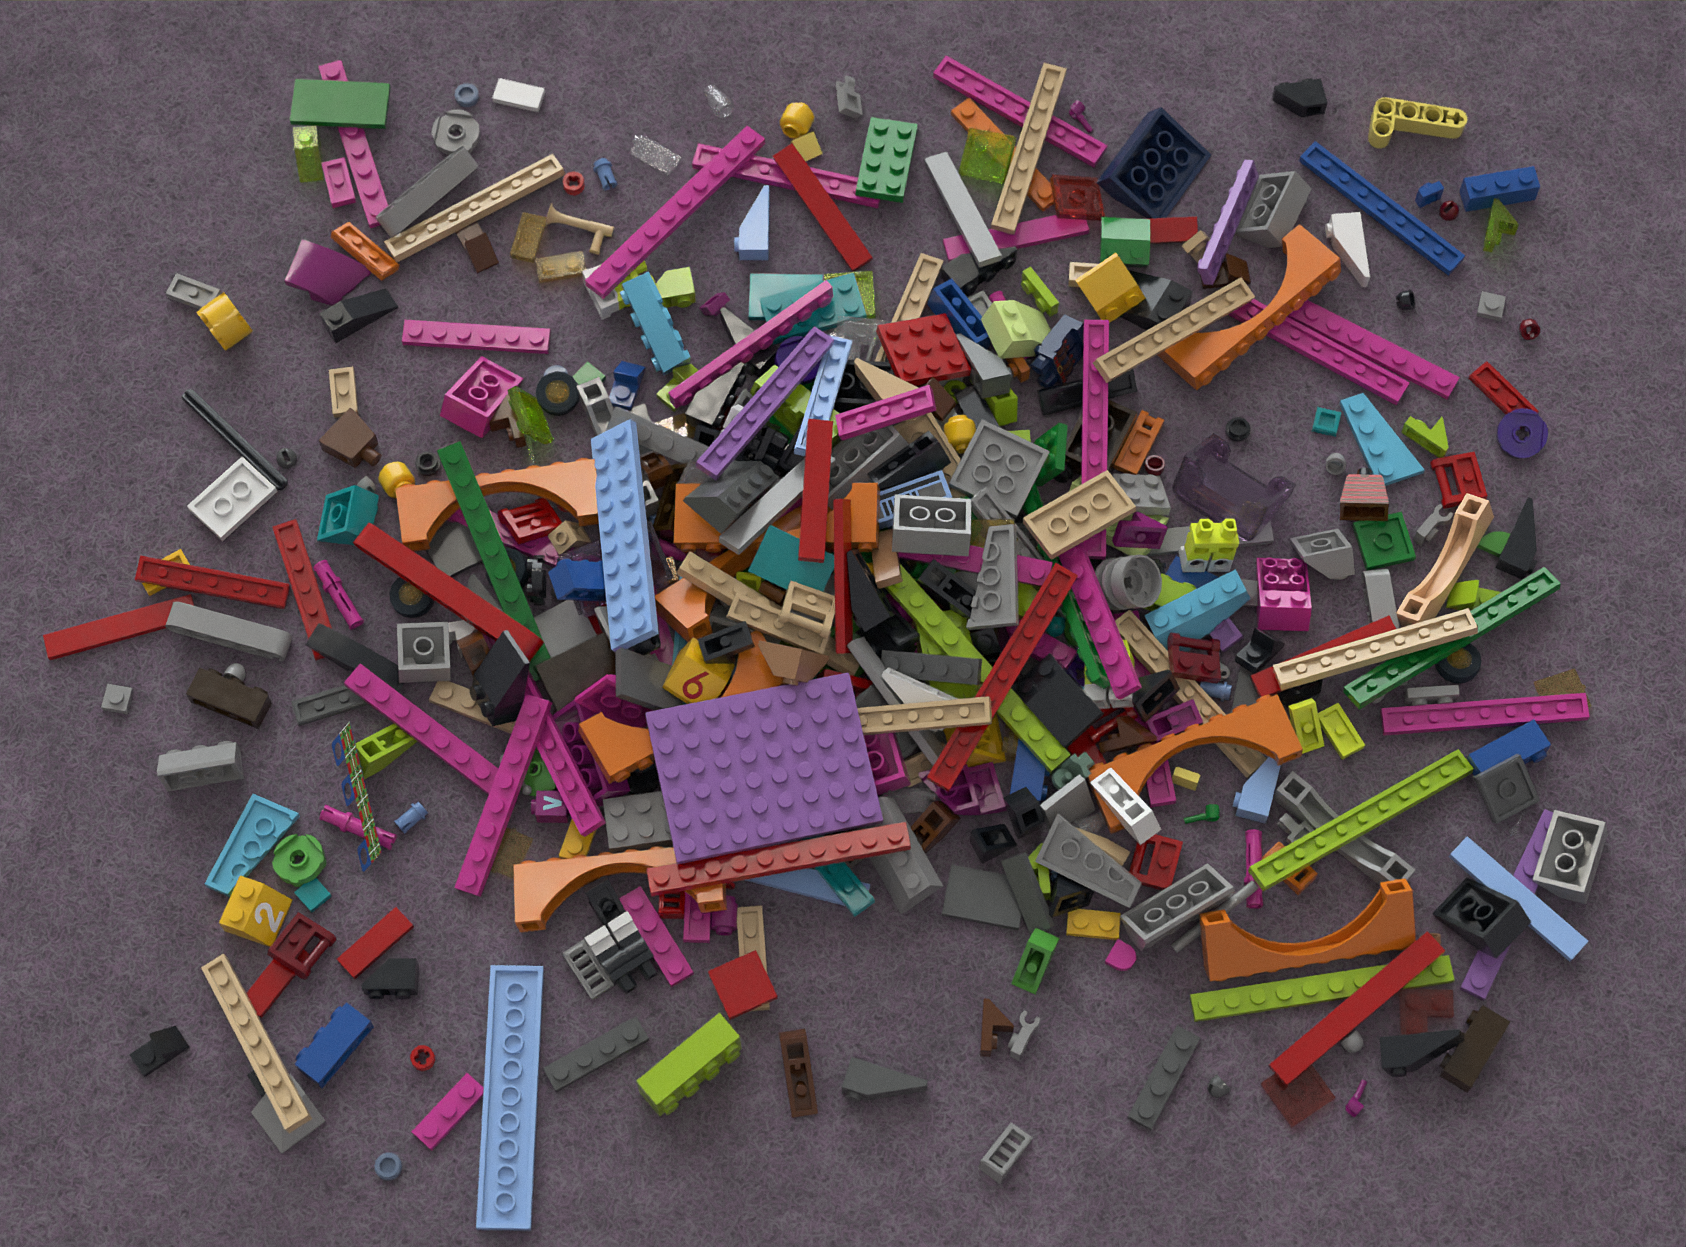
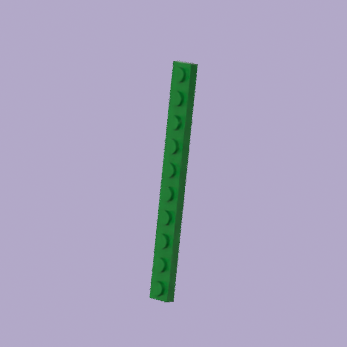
(489, 543)
(1486, 616)
(1079, 631)

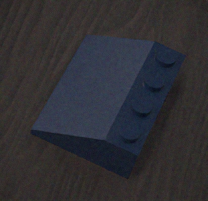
(1154, 166)

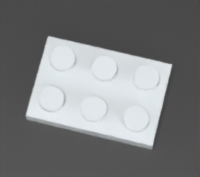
(232, 498)

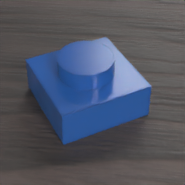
(1429, 193)

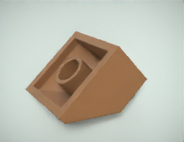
(792, 662)

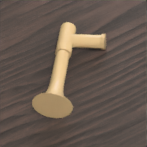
(599, 229)

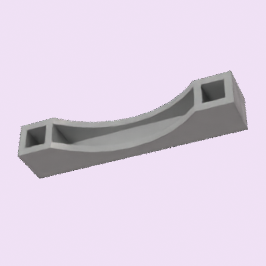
(599, 412)
(1373, 860)

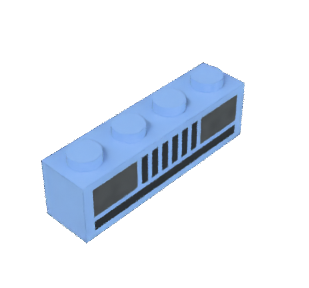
(929, 485)

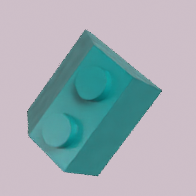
(347, 514)

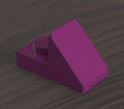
(1139, 532)
(1174, 720)

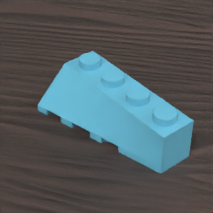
(655, 323)
(1199, 610)

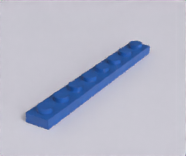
(1382, 208)

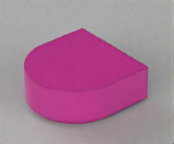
(1121, 956)

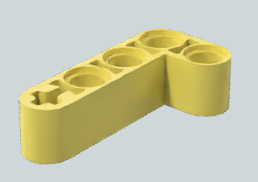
(1452, 127)

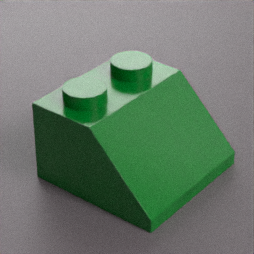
(1127, 238)

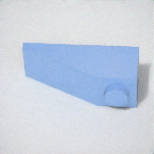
(754, 230)
(1257, 793)

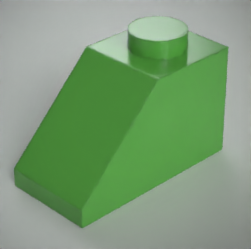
(1035, 960)

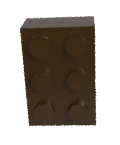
(1119, 427)
(576, 669)

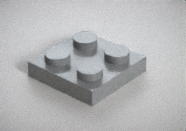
(1145, 492)

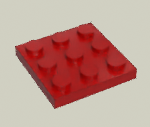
(923, 349)

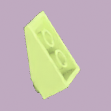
(1014, 328)

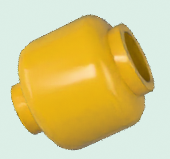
(796, 120)
(959, 432)
(395, 476)

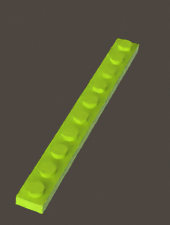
(954, 643)
(1360, 820)
(1303, 991)

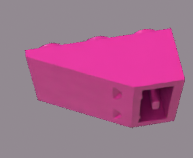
(1283, 594)

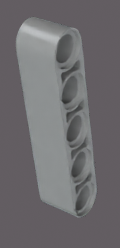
(427, 191)
(1379, 598)
(228, 631)

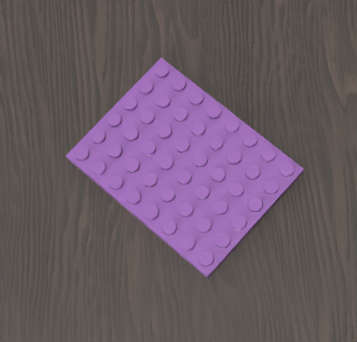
(763, 768)

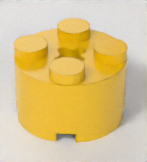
(224, 321)

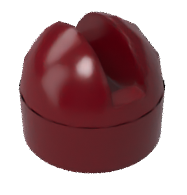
(1452, 213)
(1535, 329)
(1154, 465)

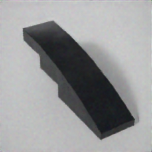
(350, 654)

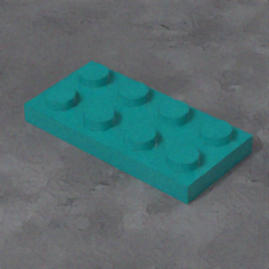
(845, 302)

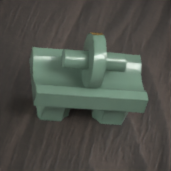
(1070, 769)

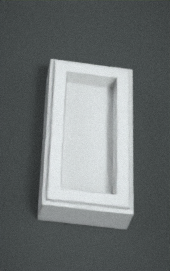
(518, 95)

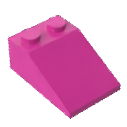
(478, 396)
(602, 698)
(886, 762)

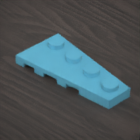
(1378, 442)
(251, 840)

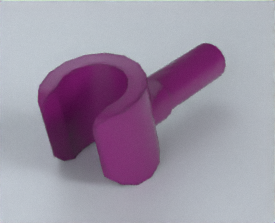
(1076, 111)
(1354, 1106)

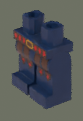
(1059, 352)

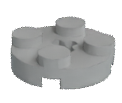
(449, 123)

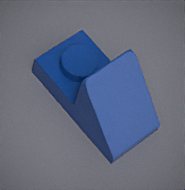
(626, 384)

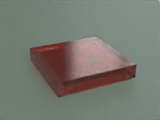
(1077, 197)
(1301, 1097)

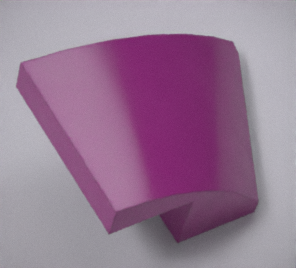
(324, 273)
(973, 792)

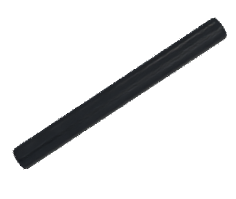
(234, 439)

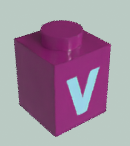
(549, 807)

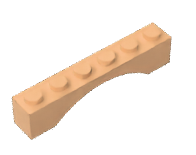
(1464, 536)

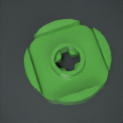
(305, 871)

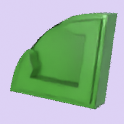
(1494, 542)

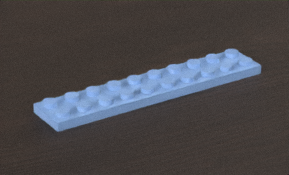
(624, 536)
(510, 1098)

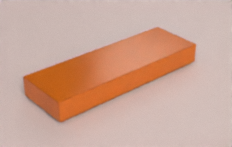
(365, 251)

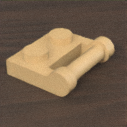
(810, 602)

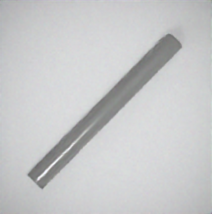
(1228, 905)

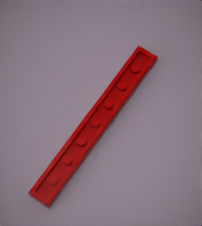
(1356, 1008)

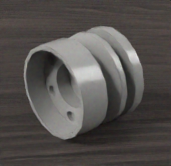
(1129, 581)

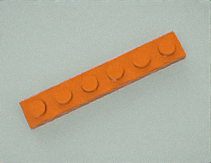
(971, 116)

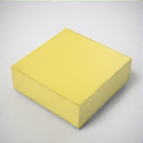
(807, 146)
(1185, 778)

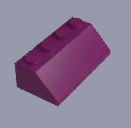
(568, 724)

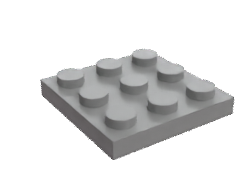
(1000, 463)

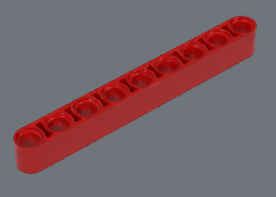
(444, 589)

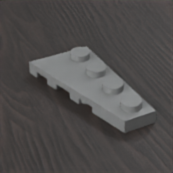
(997, 586)
(1081, 860)

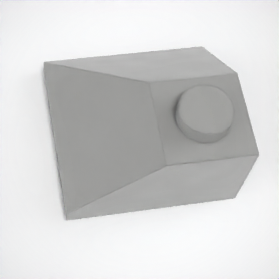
(1327, 553)
(270, 1122)

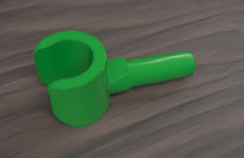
(1211, 814)

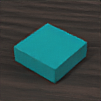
(1326, 421)
(313, 894)

